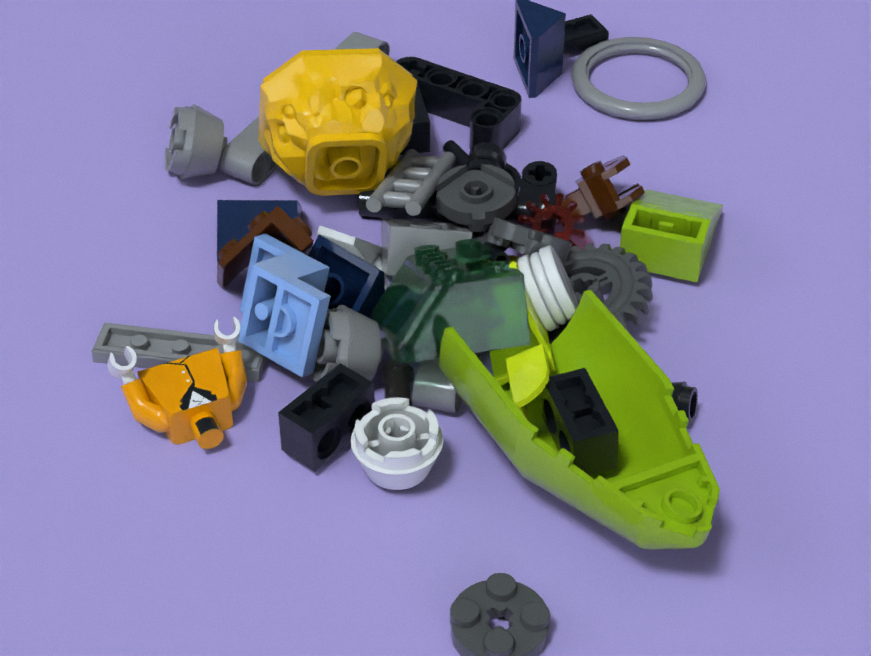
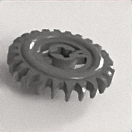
(616, 273)

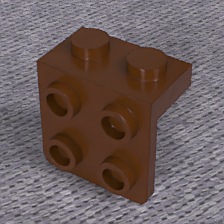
(277, 224)

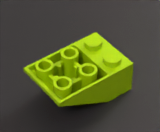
(670, 233)

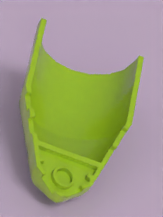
(662, 480)

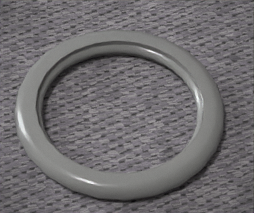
(638, 110)

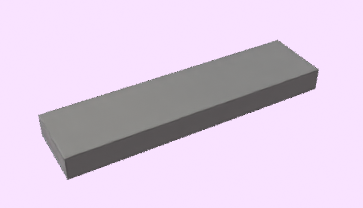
(163, 346)

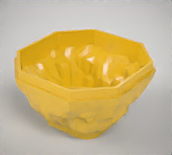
(337, 118)

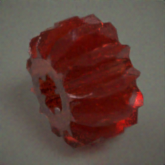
(557, 212)

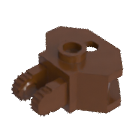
(597, 193)

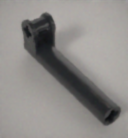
(536, 179)

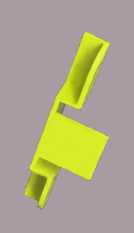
(525, 366)

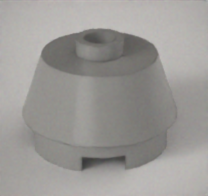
(194, 142)
(349, 340)

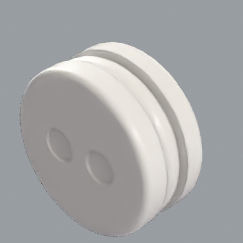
(548, 287)

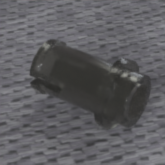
(397, 379)

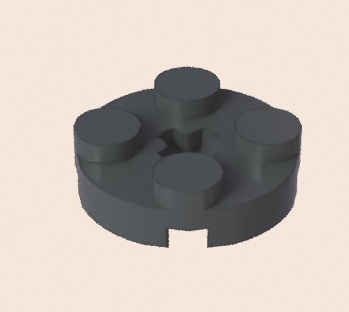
(475, 196)
(525, 239)
(502, 599)

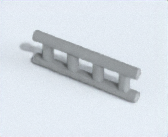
(410, 182)

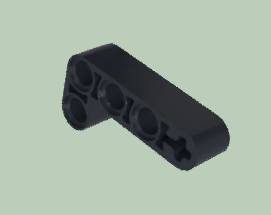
(483, 106)

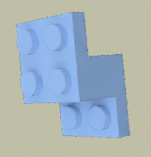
(284, 305)

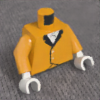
(188, 395)

